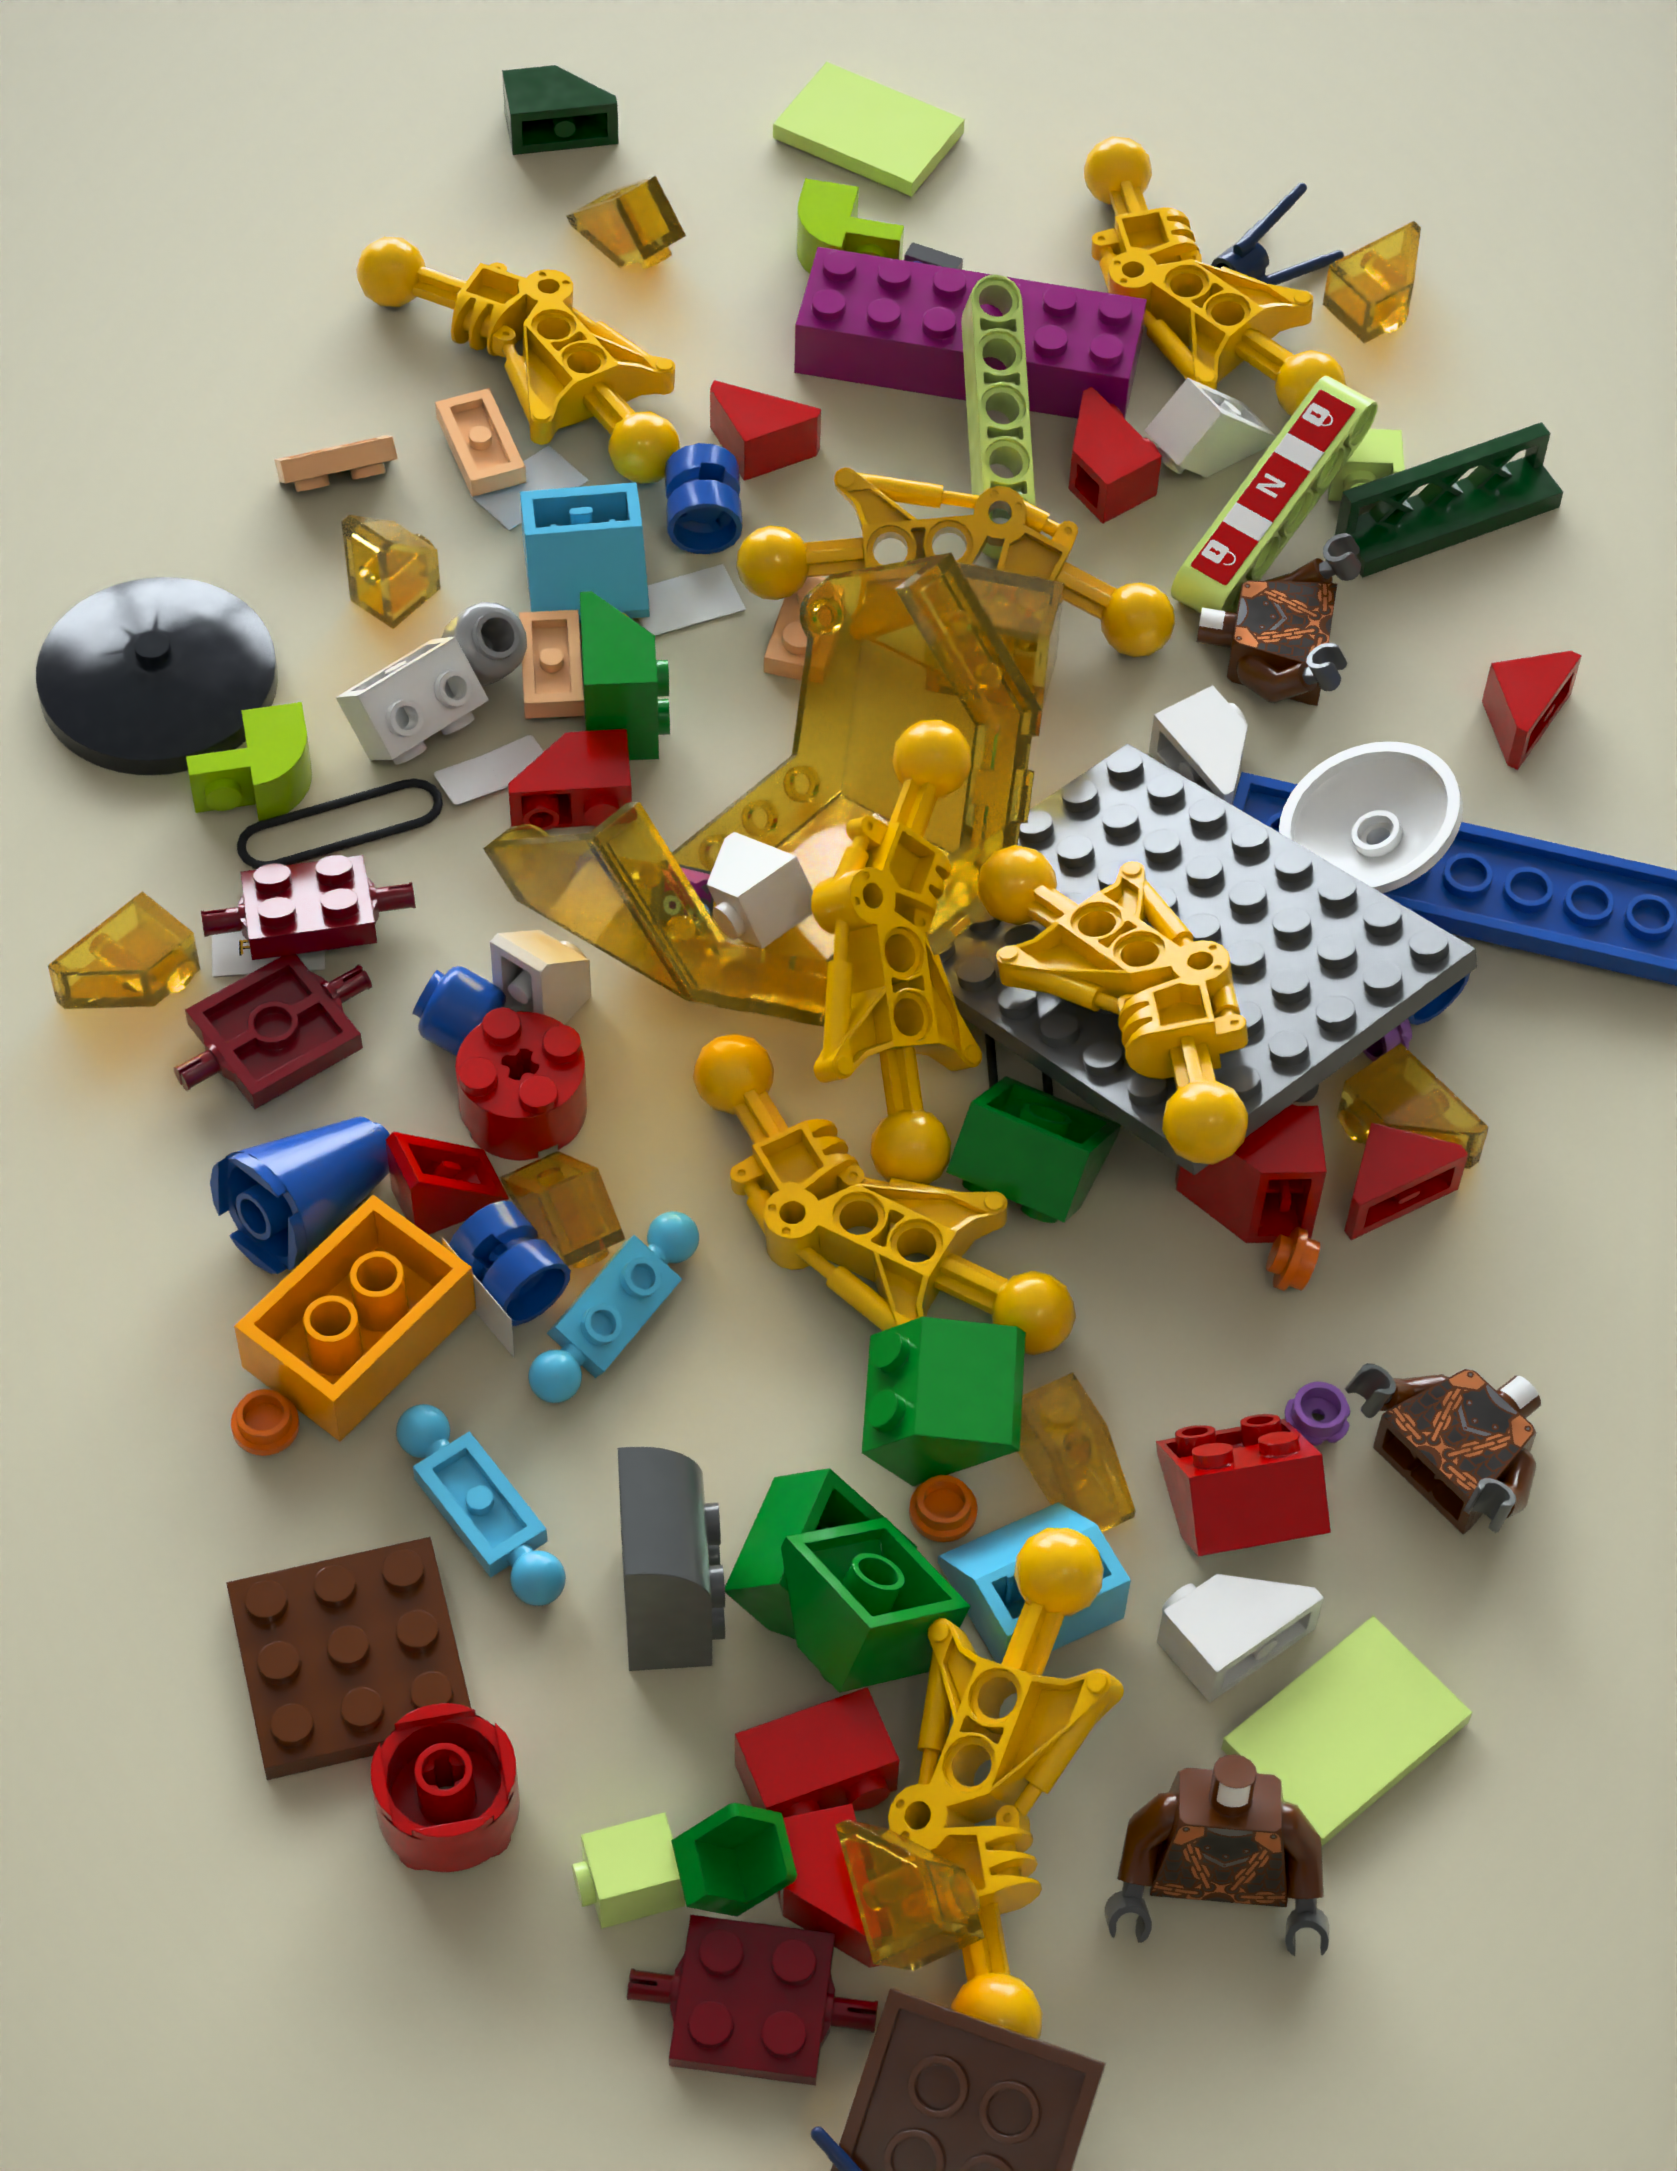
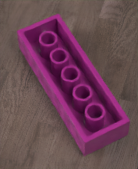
(903, 331)

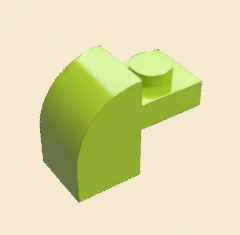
(830, 220)
(267, 773)

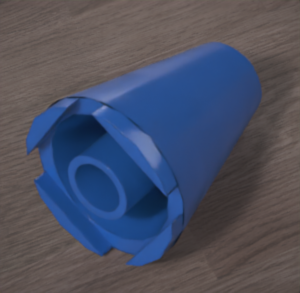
(298, 1189)

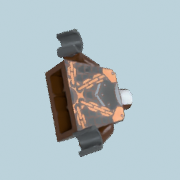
(1285, 628)
(1456, 1439)
(1222, 1841)

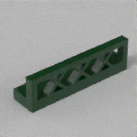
(1450, 508)

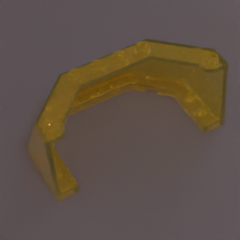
(878, 658)

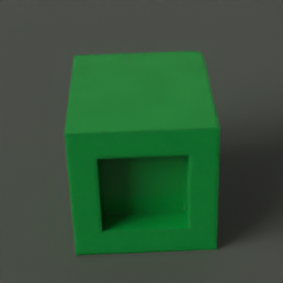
(734, 1859)

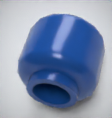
(454, 1006)

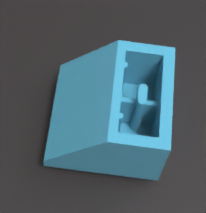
(584, 544)
(985, 1579)

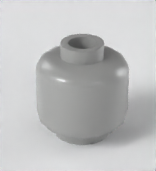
(490, 640)

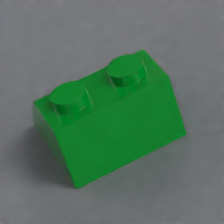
(623, 677)
(1032, 1149)
(942, 1396)
(791, 1507)
(865, 1602)

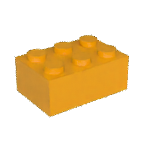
(356, 1317)

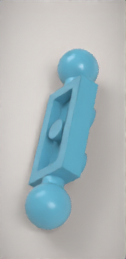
(613, 1307)
(480, 1505)

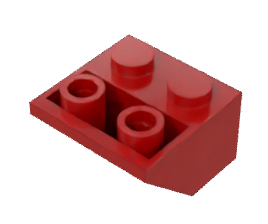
(1267, 1181)
(1244, 1484)

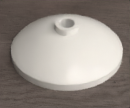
(1377, 812)

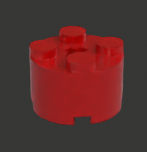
(521, 1083)
(454, 1825)

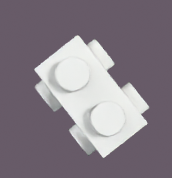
(413, 700)

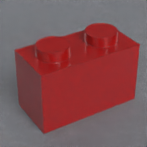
(819, 1758)

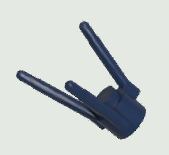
(1251, 258)

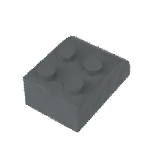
(669, 1560)

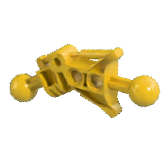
(1188, 302)
(567, 362)
(777, 561)
(884, 980)
(1168, 991)
(820, 1192)
(1028, 1751)

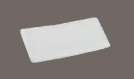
(488, 772)

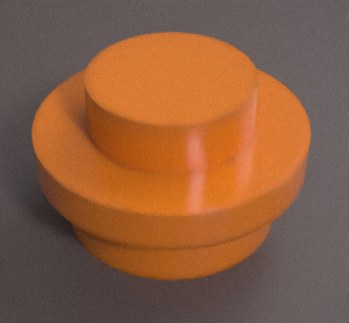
(1293, 1259)
(265, 1422)
(943, 1508)

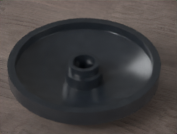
(155, 674)

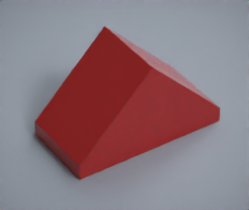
(763, 428)
(1525, 698)
(1401, 1175)
(440, 1180)

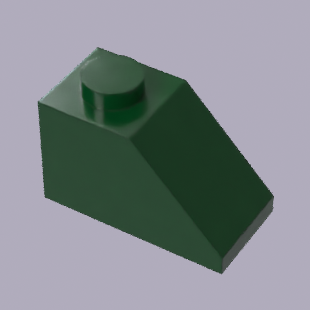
(556, 111)

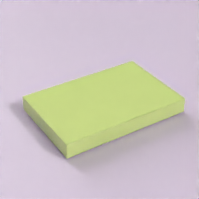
(868, 128)
(1350, 1727)

